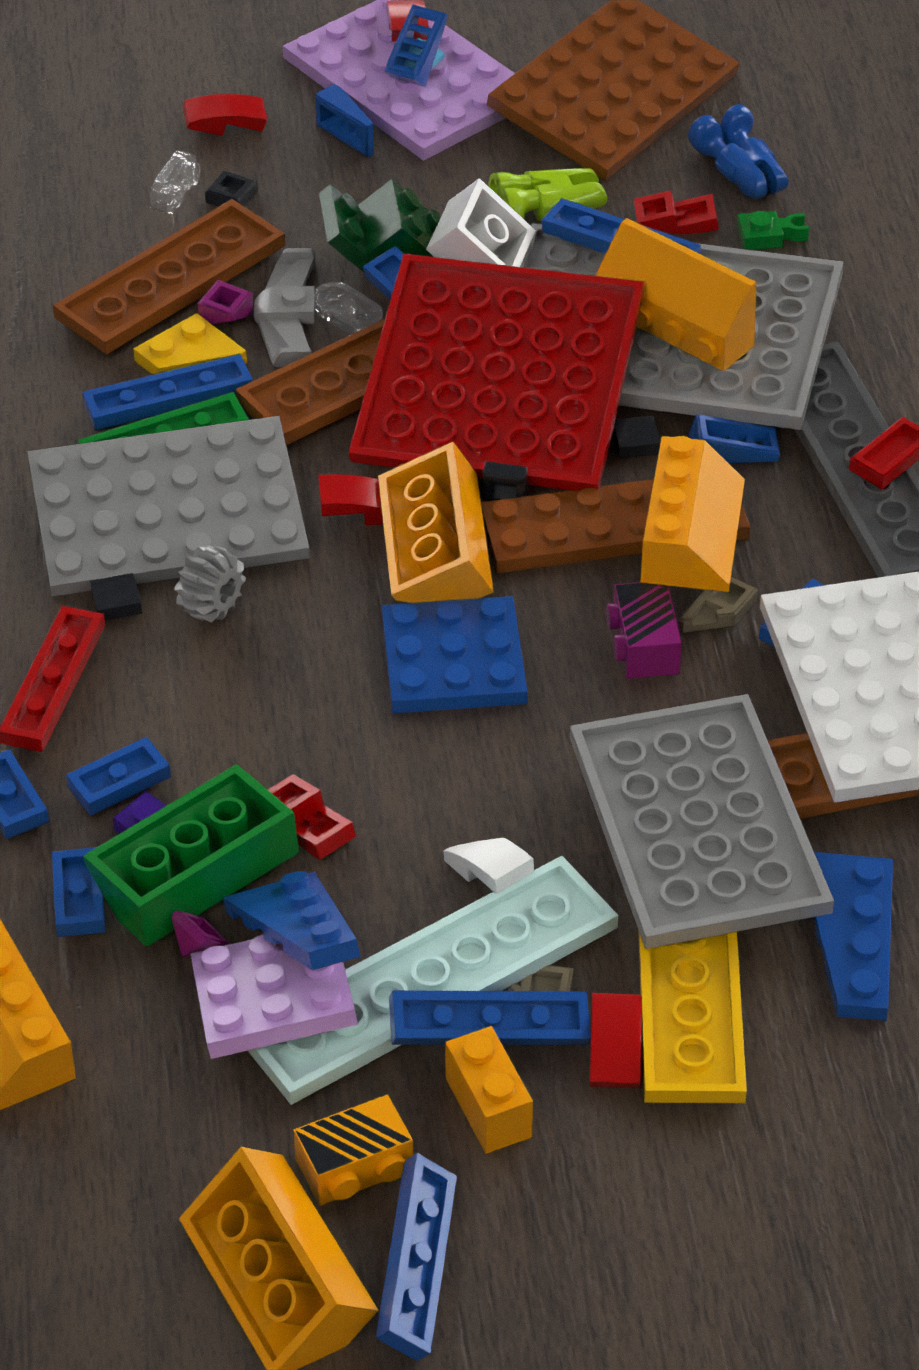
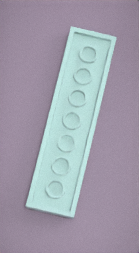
(470, 950)

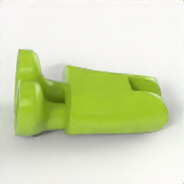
(544, 188)

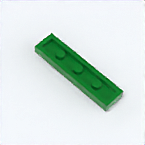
(205, 413)

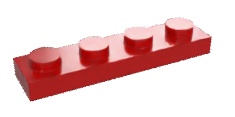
(51, 679)

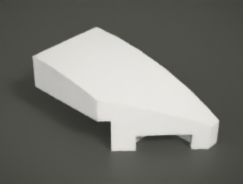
(493, 861)

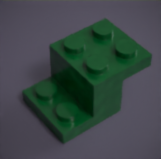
(378, 223)

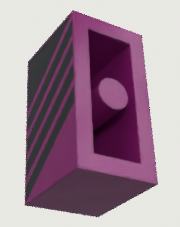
(645, 630)

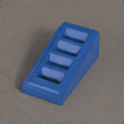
(424, 62)
(344, 119)
(736, 439)

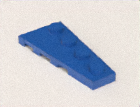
(299, 917)
(857, 933)

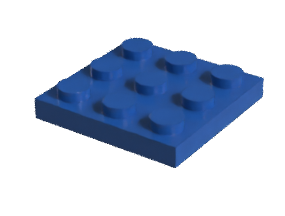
(453, 654)

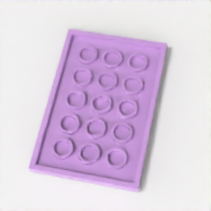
(420, 118)

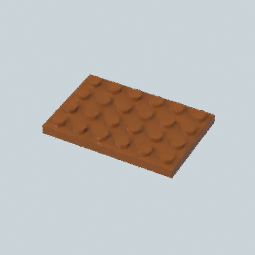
(613, 85)

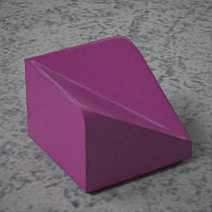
(225, 303)

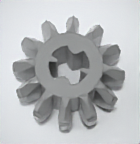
(210, 583)

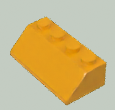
(685, 295)
(691, 517)
(435, 529)
(32, 1041)
(276, 1262)

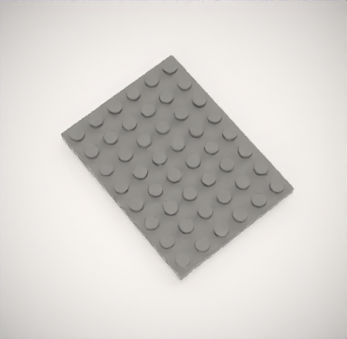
(764, 385)

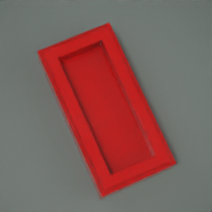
(888, 454)

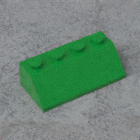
(193, 853)

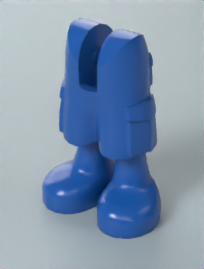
(738, 157)

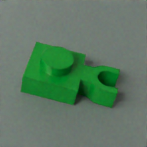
(768, 231)

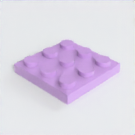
(263, 997)

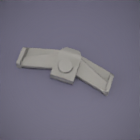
(286, 306)

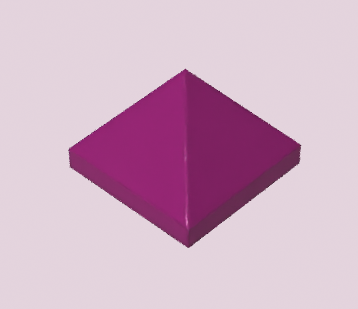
(195, 933)

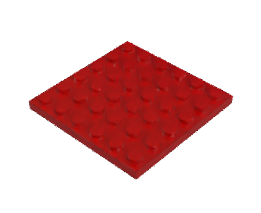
(502, 366)

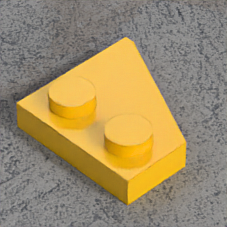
(186, 345)

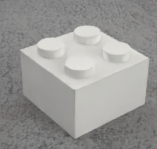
(481, 229)

